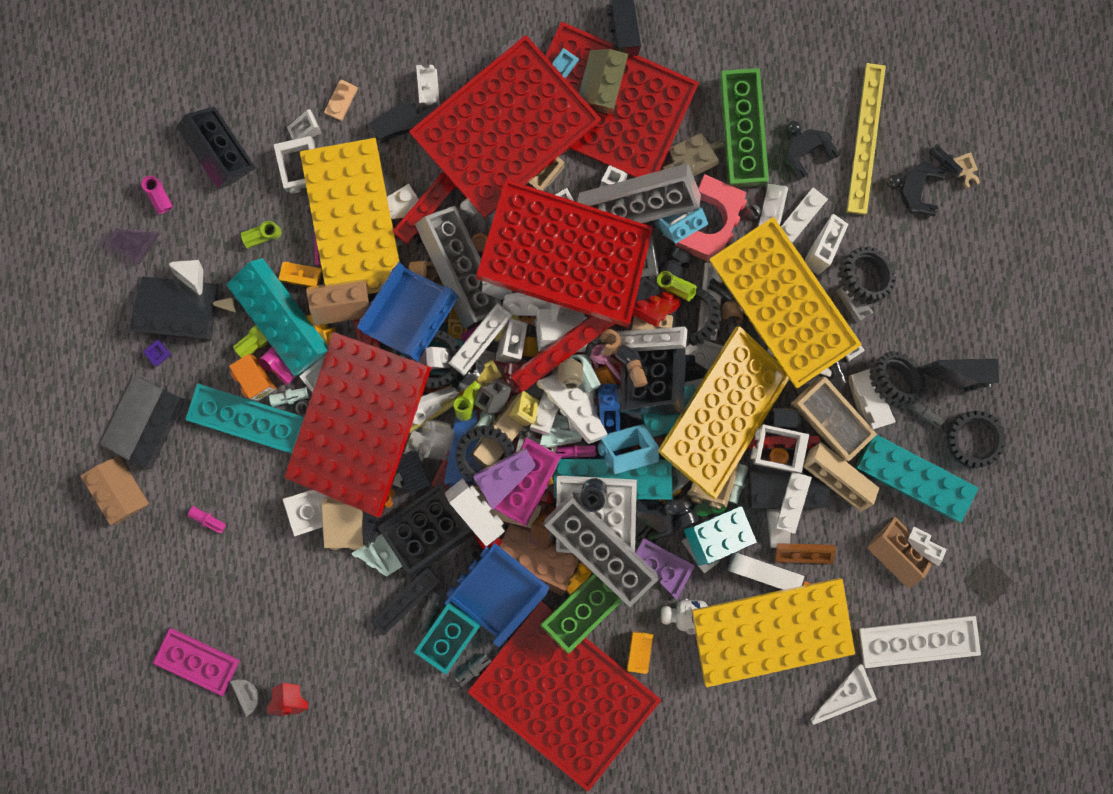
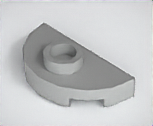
(246, 694)

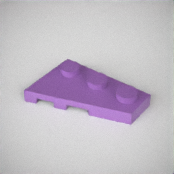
(504, 476)
(670, 569)

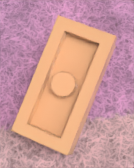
(341, 100)

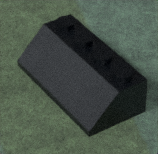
(215, 146)

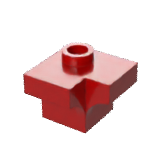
(286, 700)

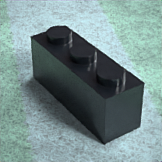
(624, 27)

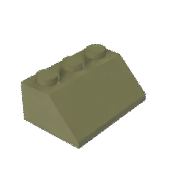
(603, 79)

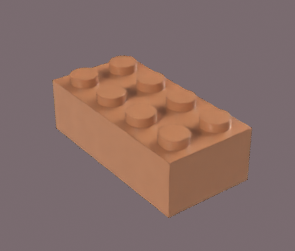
(548, 565)

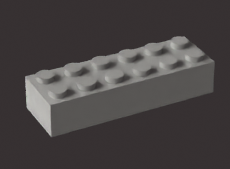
(647, 196)
(456, 263)
(601, 550)

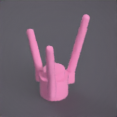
(597, 358)

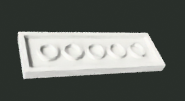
(919, 641)

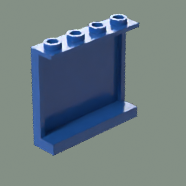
(407, 312)
(497, 592)

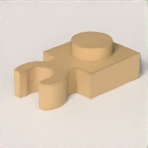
(968, 164)

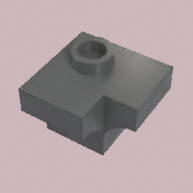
(493, 396)

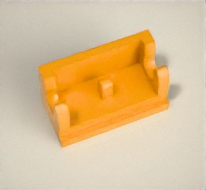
(300, 274)
(639, 652)

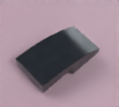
(369, 529)

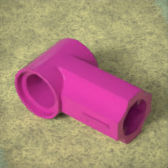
(157, 195)
(272, 362)

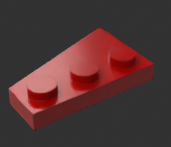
(656, 308)

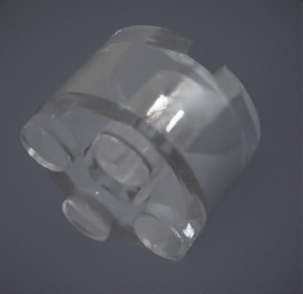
(436, 440)

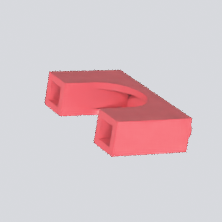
(729, 203)

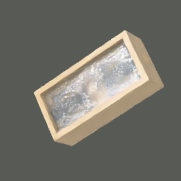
(834, 418)

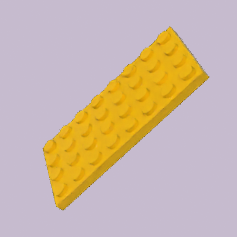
(350, 213)
(785, 302)
(724, 413)
(773, 632)

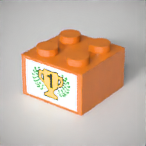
(252, 378)

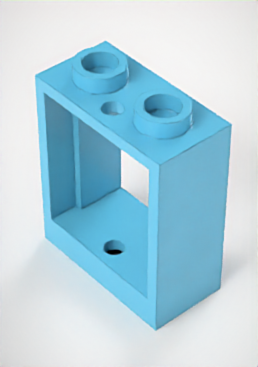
(680, 229)
(624, 439)

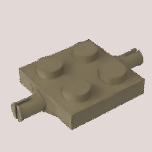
(695, 152)

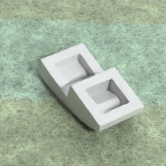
(921, 543)

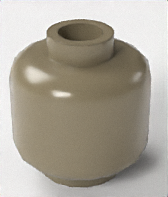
(570, 373)

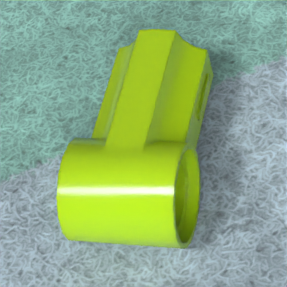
(259, 234)
(677, 286)
(251, 342)
(466, 399)

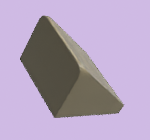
(227, 304)

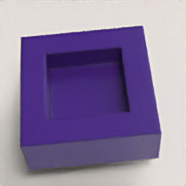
(157, 353)

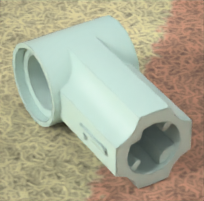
(590, 379)

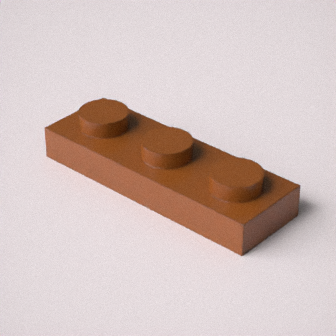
(805, 553)

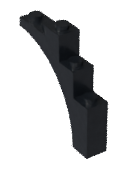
(399, 120)

